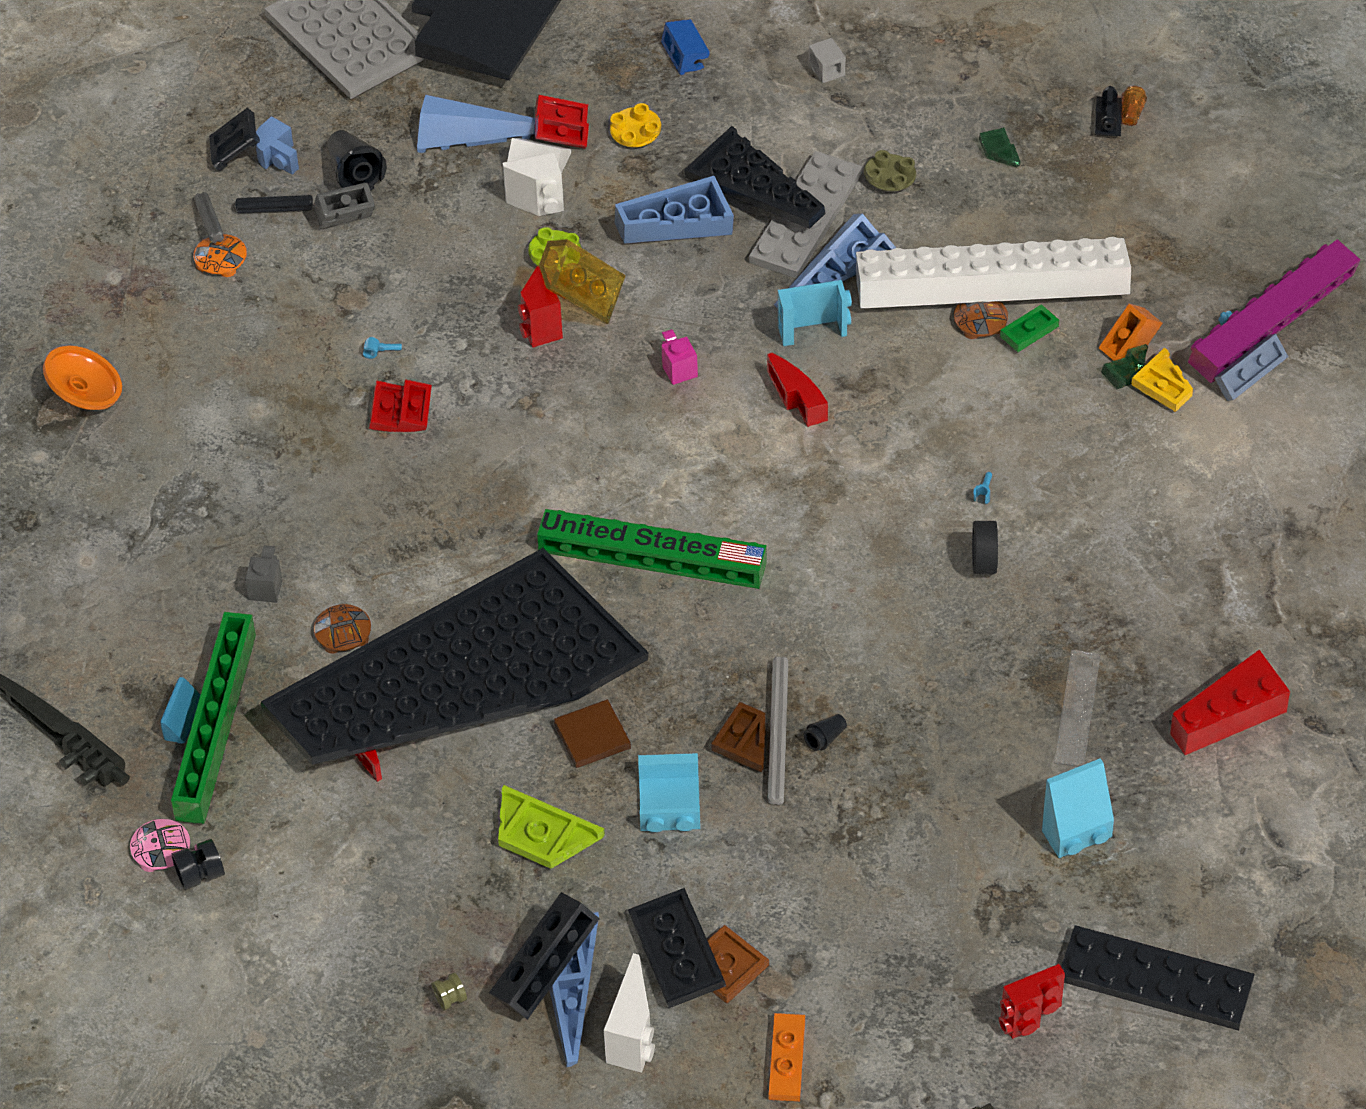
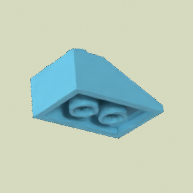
(1077, 809)

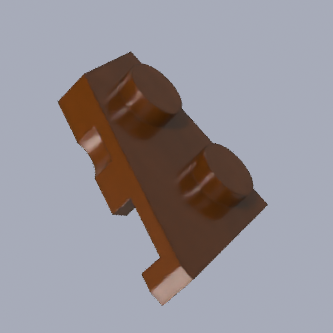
(743, 737)

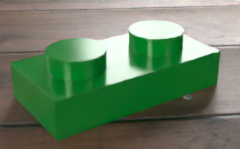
(1029, 328)

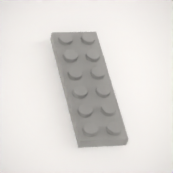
(789, 246)

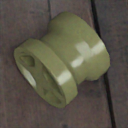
(449, 991)

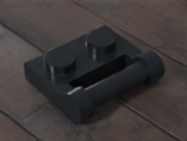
(233, 138)

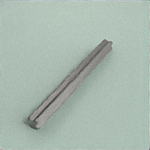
(778, 731)

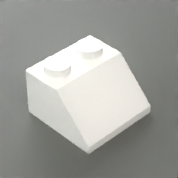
(534, 184)

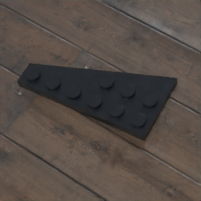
(755, 179)

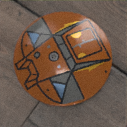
(981, 318)
(342, 628)

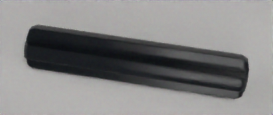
(274, 204)

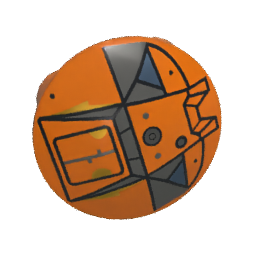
(220, 256)

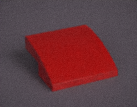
(561, 121)
(400, 407)

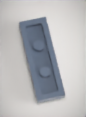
(1251, 367)

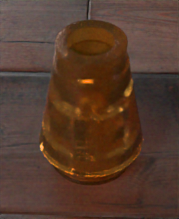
(1133, 102)

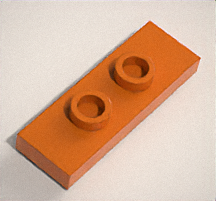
(787, 1057)

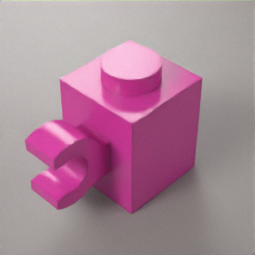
(678, 358)

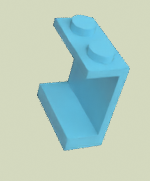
(813, 306)
(669, 792)

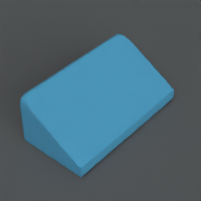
(180, 712)

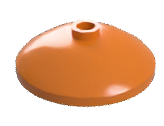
(82, 378)

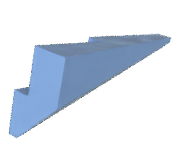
(454, 123)
(838, 257)
(570, 997)

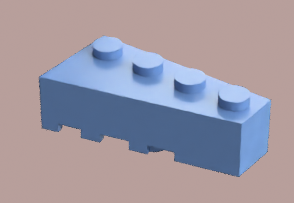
(676, 213)

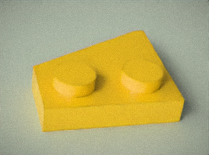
(1163, 381)

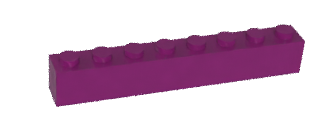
(1274, 309)

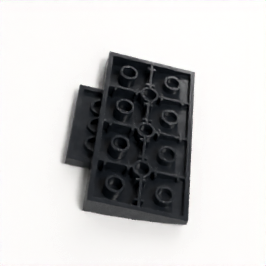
(481, 33)

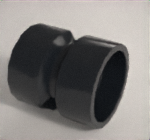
(187, 863)

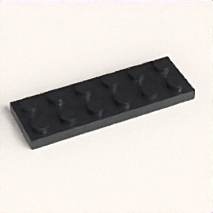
(1157, 977)

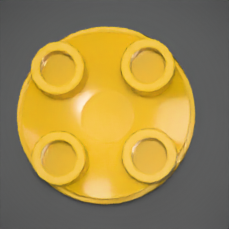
(635, 126)

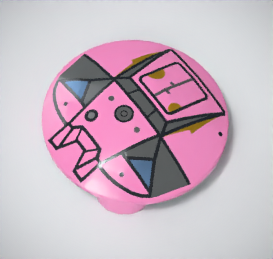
(156, 841)

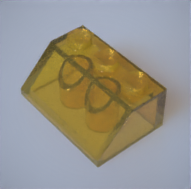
(581, 278)

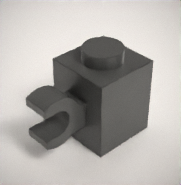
(264, 576)

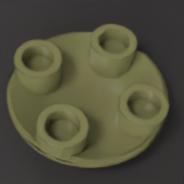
(890, 171)

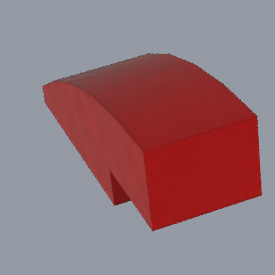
(797, 390)

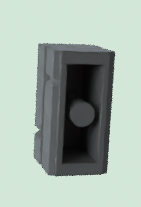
(344, 205)

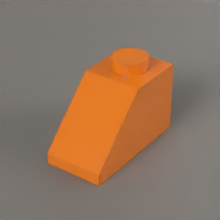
(1132, 329)

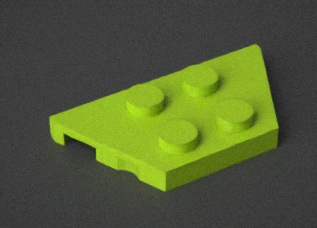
(542, 830)

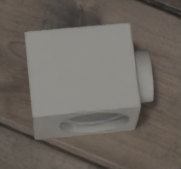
(827, 60)

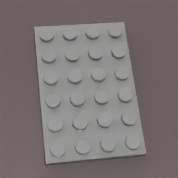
(348, 39)

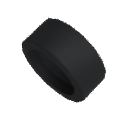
(985, 547)

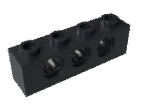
(544, 955)

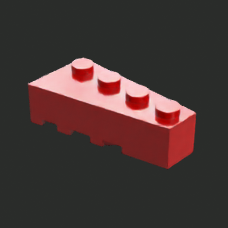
(1231, 705)

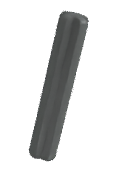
(209, 217)

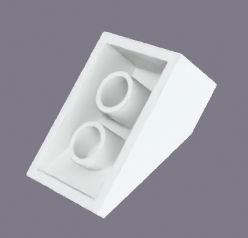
(628, 1026)

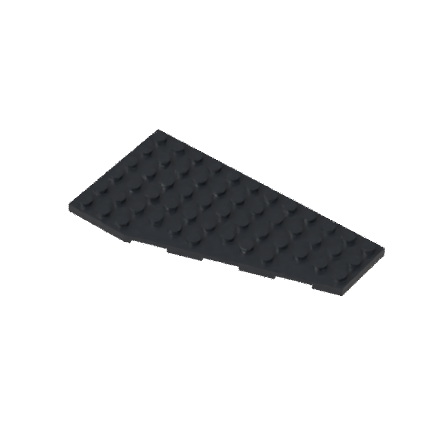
(479, 657)

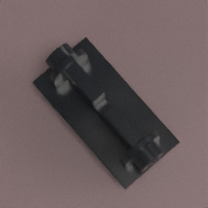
(1108, 113)

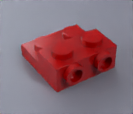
(1030, 998)

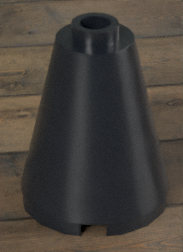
(355, 160)

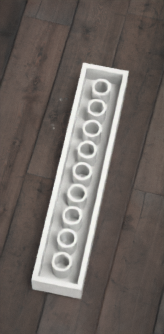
(993, 272)

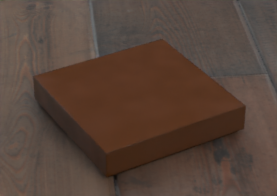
(592, 733)

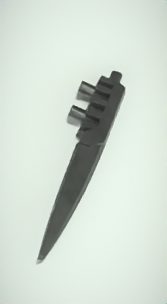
(70, 736)

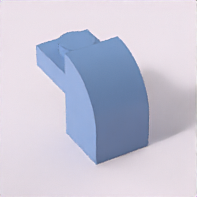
(276, 146)

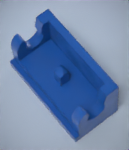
(684, 45)

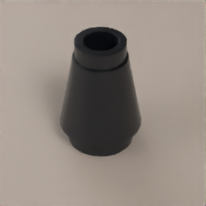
(824, 732)

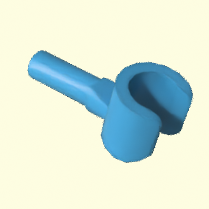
(373, 345)
(983, 489)

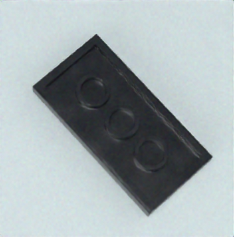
(676, 948)

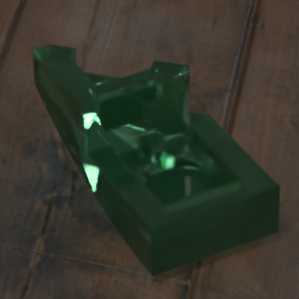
(998, 147)
(1123, 370)

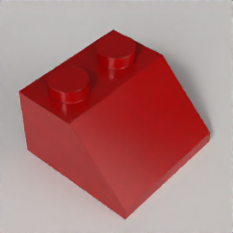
(540, 312)

